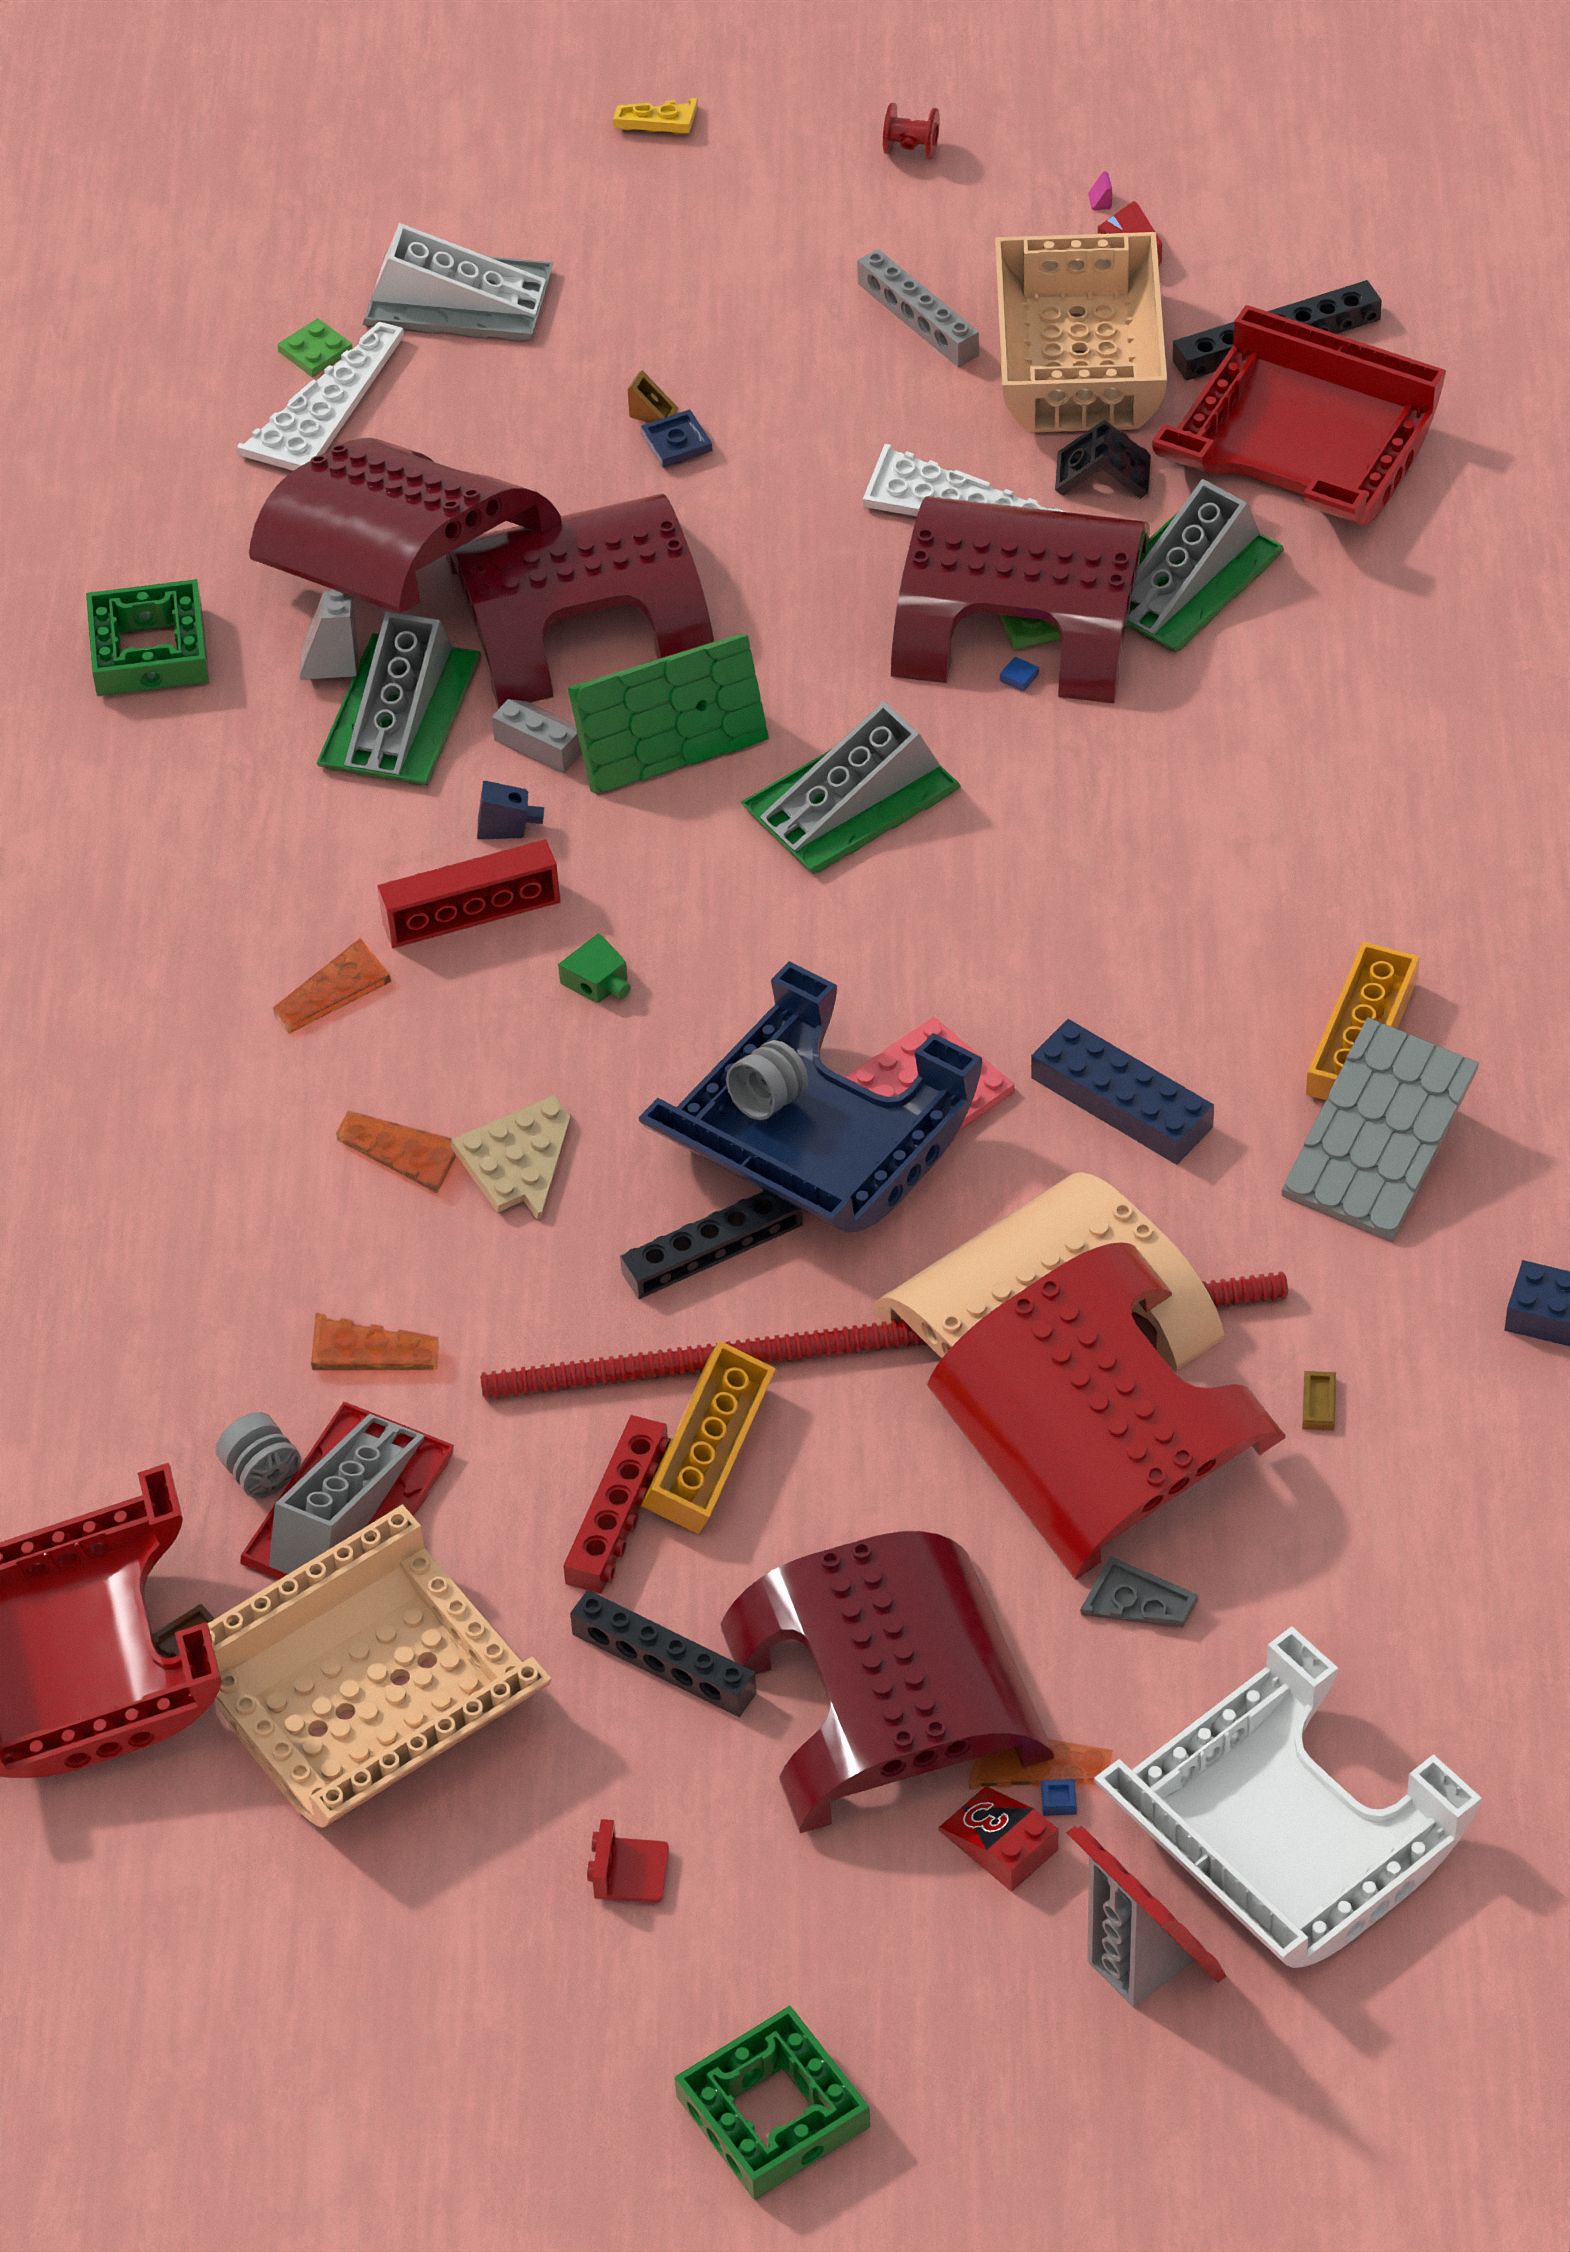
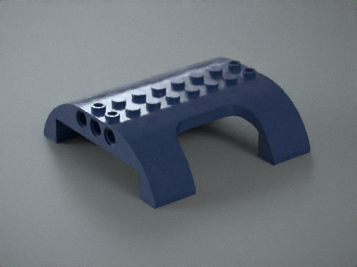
(837, 1144)

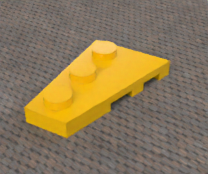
(665, 118)

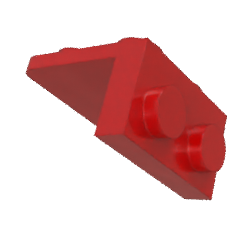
(627, 1867)

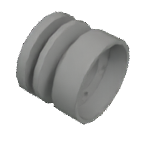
(767, 1080)
(258, 1454)

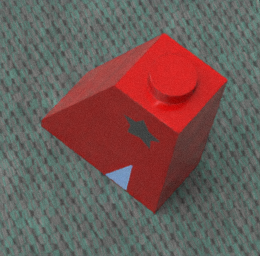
(1130, 220)

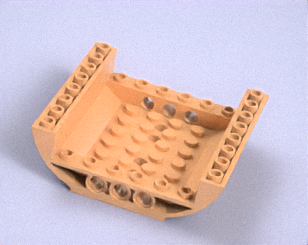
(335, 1644)

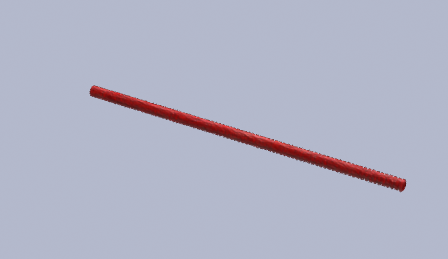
(788, 1347)

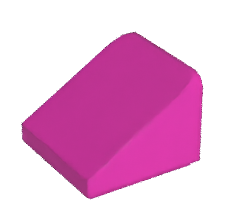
(1101, 193)

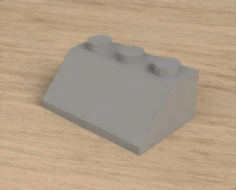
(537, 734)

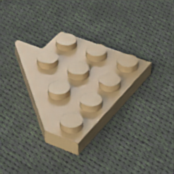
(516, 1155)

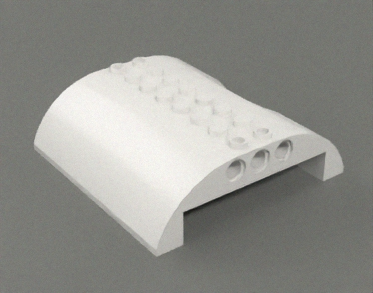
(1273, 1828)

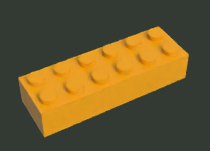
(1376, 989)
(708, 1437)

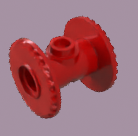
(910, 132)

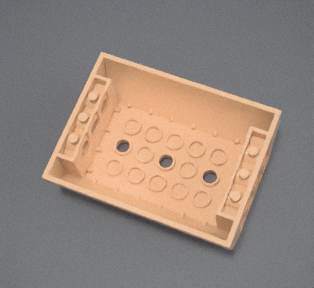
(1120, 330)

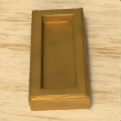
(1319, 1400)

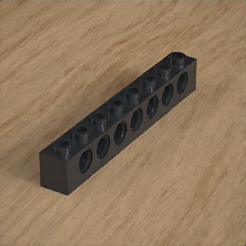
(1330, 311)

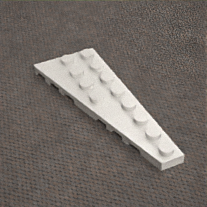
(323, 405)
(904, 481)

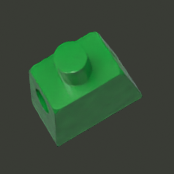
(595, 971)

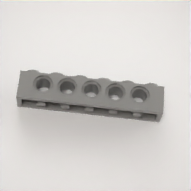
(918, 308)

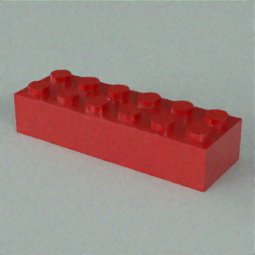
(469, 893)

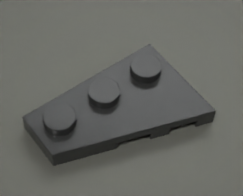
(1137, 1596)

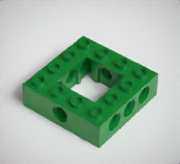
(142, 609)
(776, 2044)

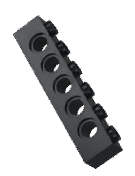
(708, 1242)
(663, 1653)

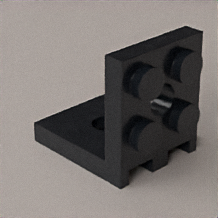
(1103, 449)

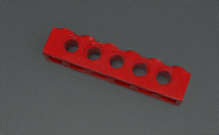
(593, 1572)

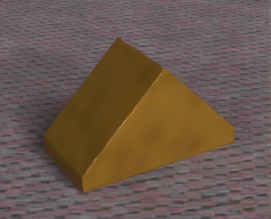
(648, 401)

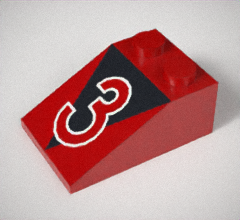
(1002, 1836)

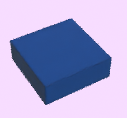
(1019, 673)
(1058, 1797)

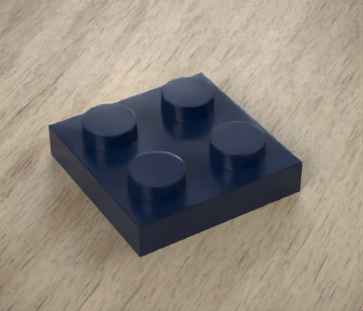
(676, 438)

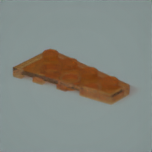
(332, 987)
(404, 1149)
(359, 1347)
(1069, 1763)

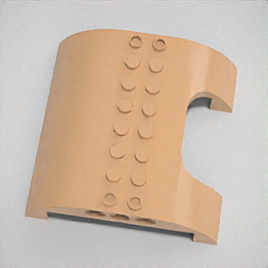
(1035, 1240)

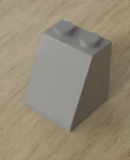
(331, 640)

